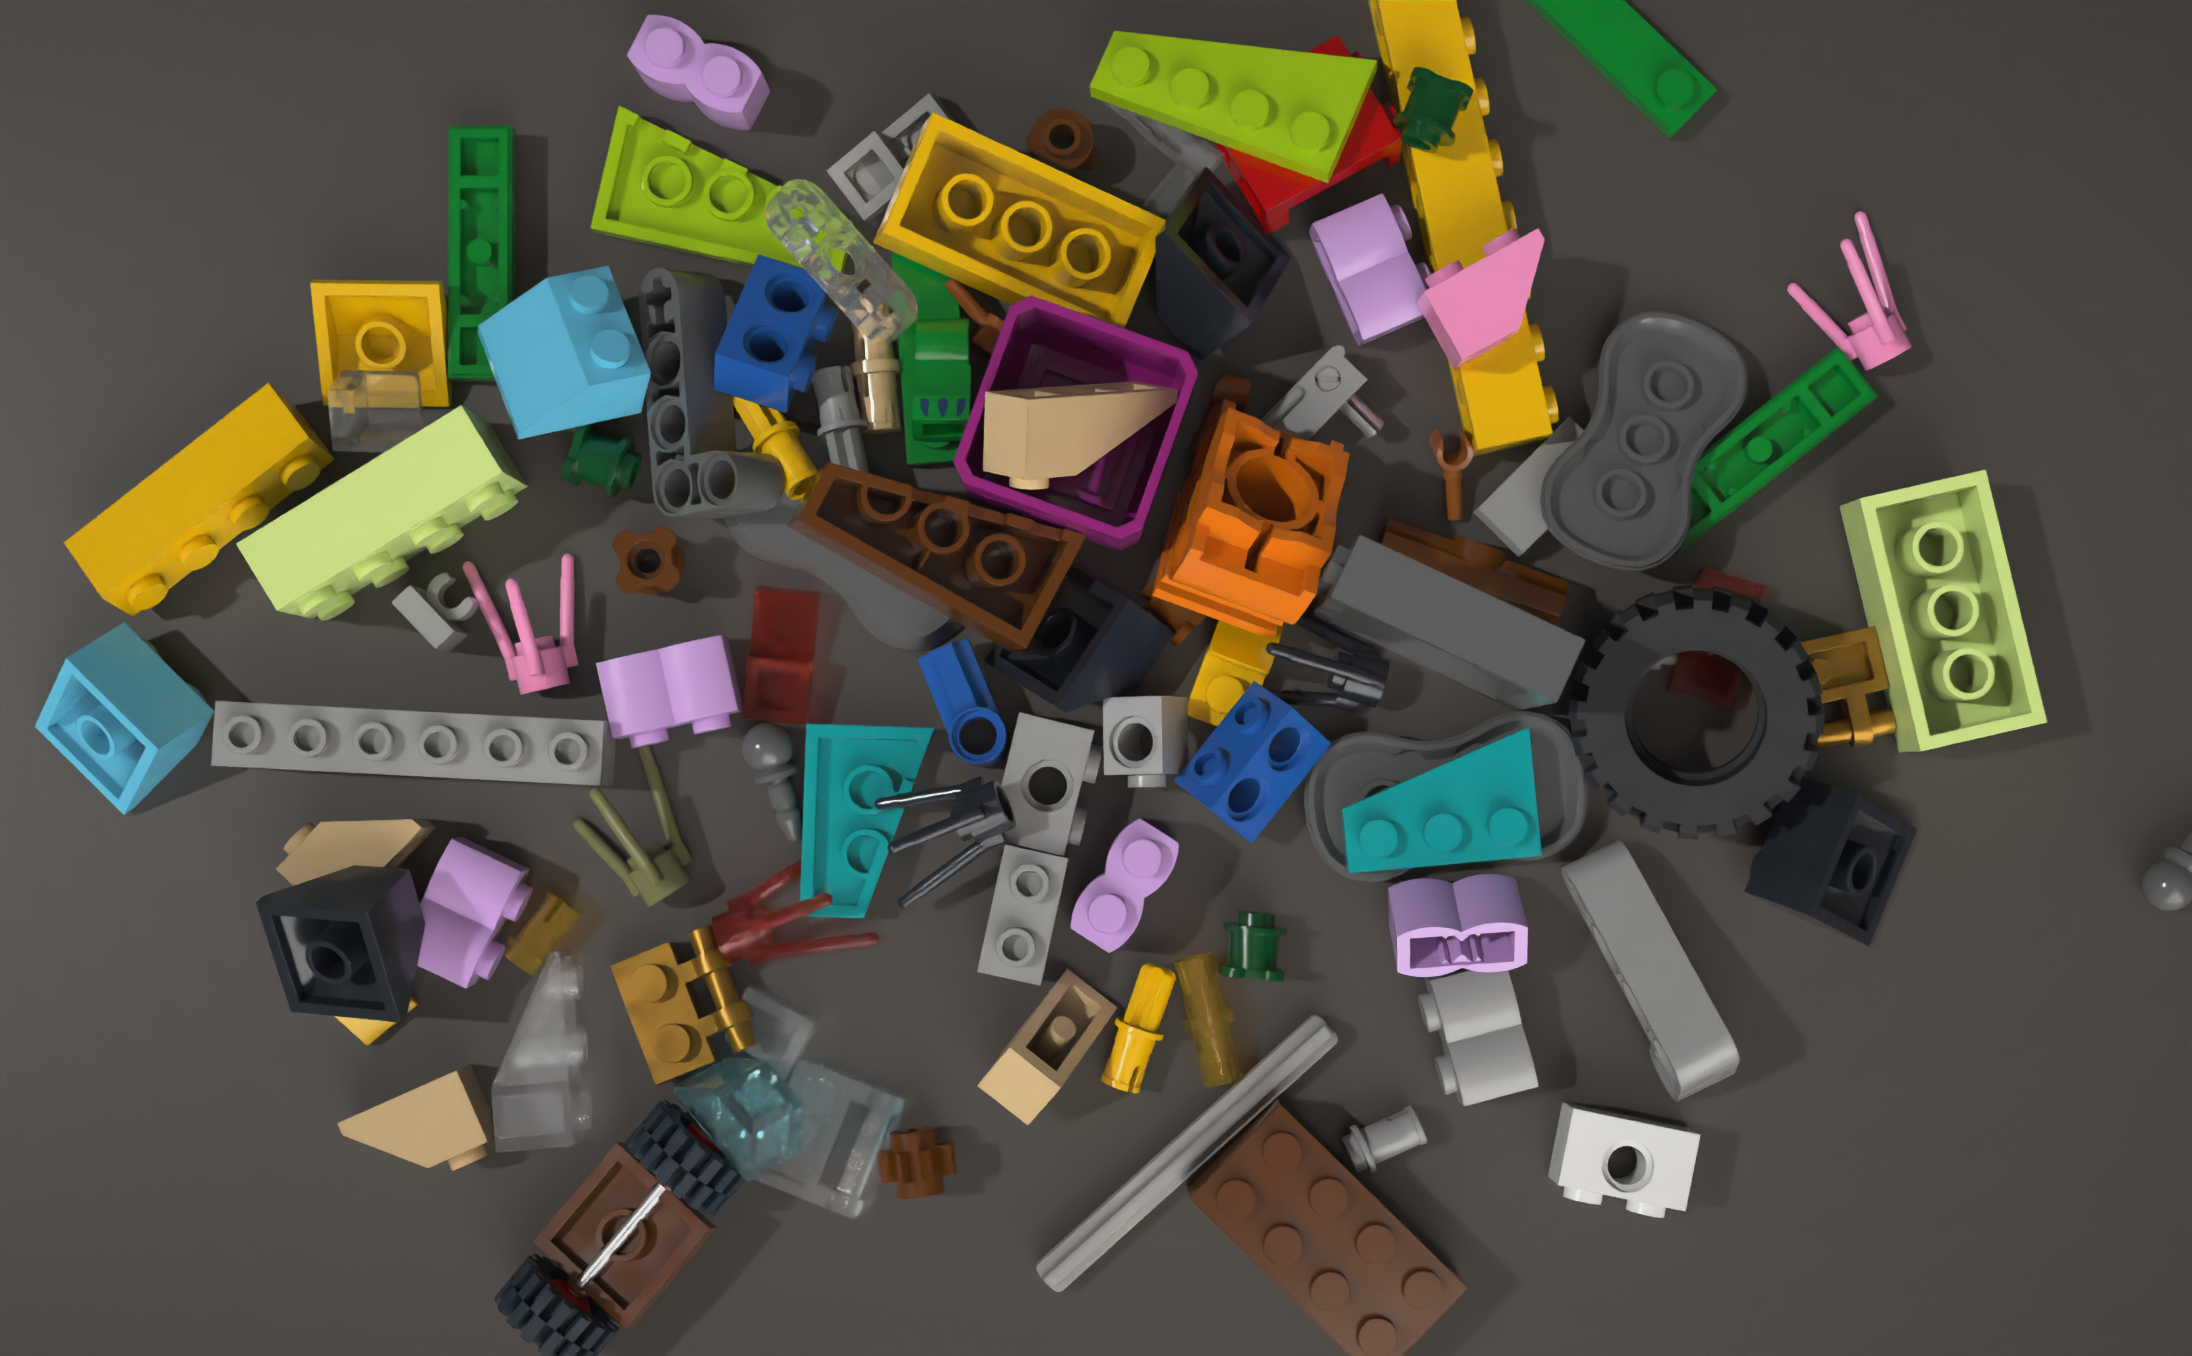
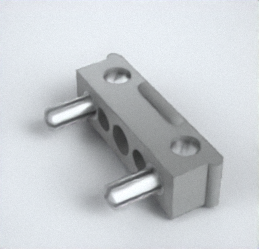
(1320, 396)

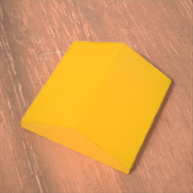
(383, 329)

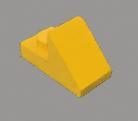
(1228, 670)

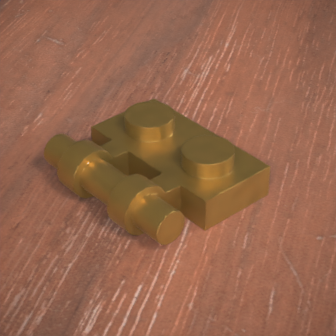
(1847, 670)
(667, 1013)

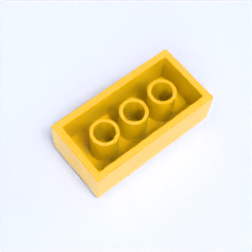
(1017, 225)

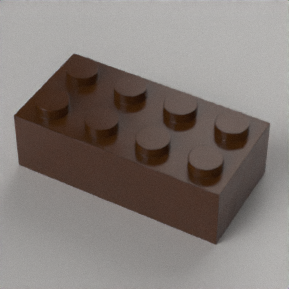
(1325, 1237)

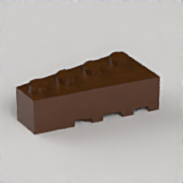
(951, 555)

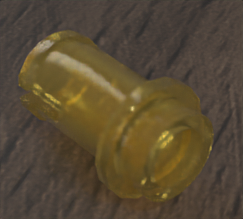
(541, 934)

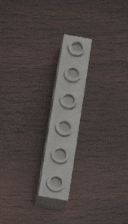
(413, 743)

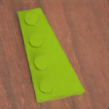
(1248, 98)
(687, 199)

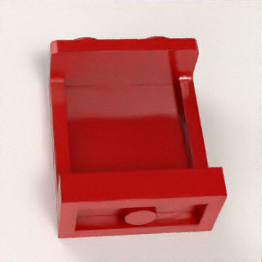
(1275, 189)

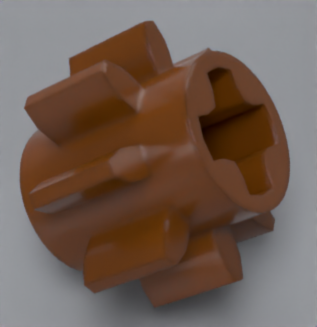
(916, 1162)

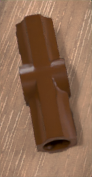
(1480, 568)

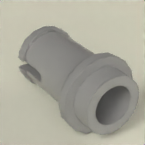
(1383, 1140)

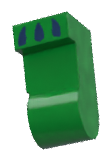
(941, 379)

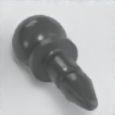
(768, 751)
(2169, 881)

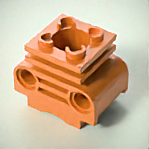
(1252, 524)

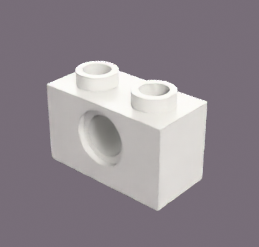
(1662, 1167)

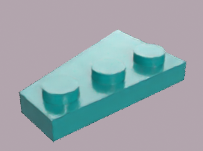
(1452, 814)
(841, 827)

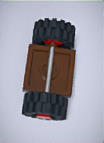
(620, 1236)

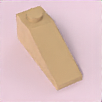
(1064, 428)

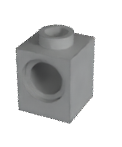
(1122, 726)

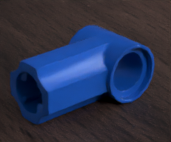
(963, 698)

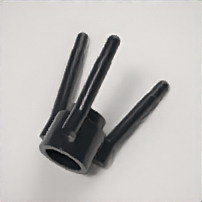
(1355, 675)
(979, 814)

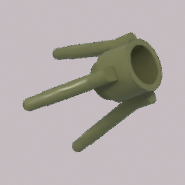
(651, 870)

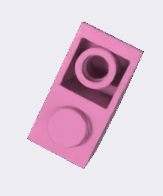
(1485, 302)

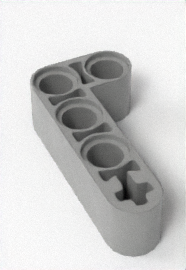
(1662, 987)

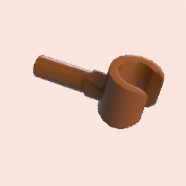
(989, 327)
(1227, 387)
(1452, 464)

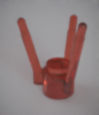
(747, 929)

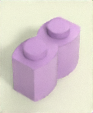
(684, 69)
(1371, 267)
(670, 689)
(1115, 899)
(466, 909)
(1457, 925)

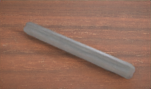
(1186, 1153)

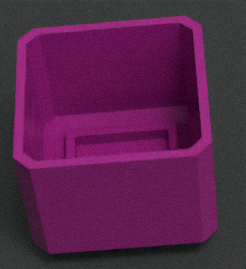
(1061, 347)

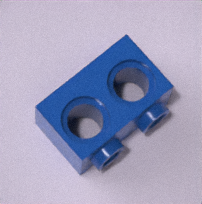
(765, 331)
(1253, 761)

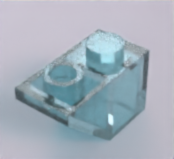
(745, 1113)

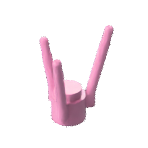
(1879, 331)
(535, 661)

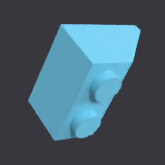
(566, 354)
(122, 716)

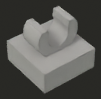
(431, 615)

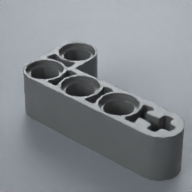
(688, 422)

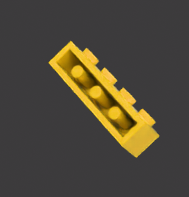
(199, 501)

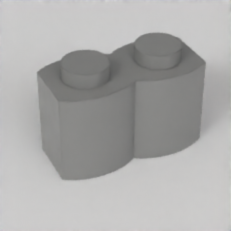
(1479, 1035)

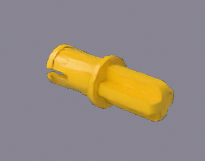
(780, 439)
(1139, 1028)

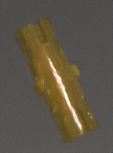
(1208, 1019)

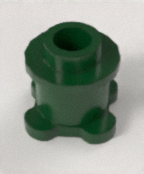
(1431, 110)
(601, 460)
(1253, 947)

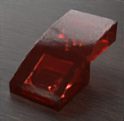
(781, 655)

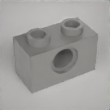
(1058, 745)
(1022, 914)

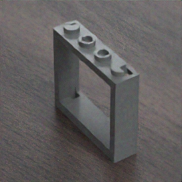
(1445, 625)

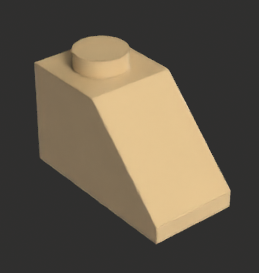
(341, 844)
(1047, 1047)
(430, 1123)

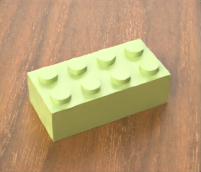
(384, 516)
(1943, 612)

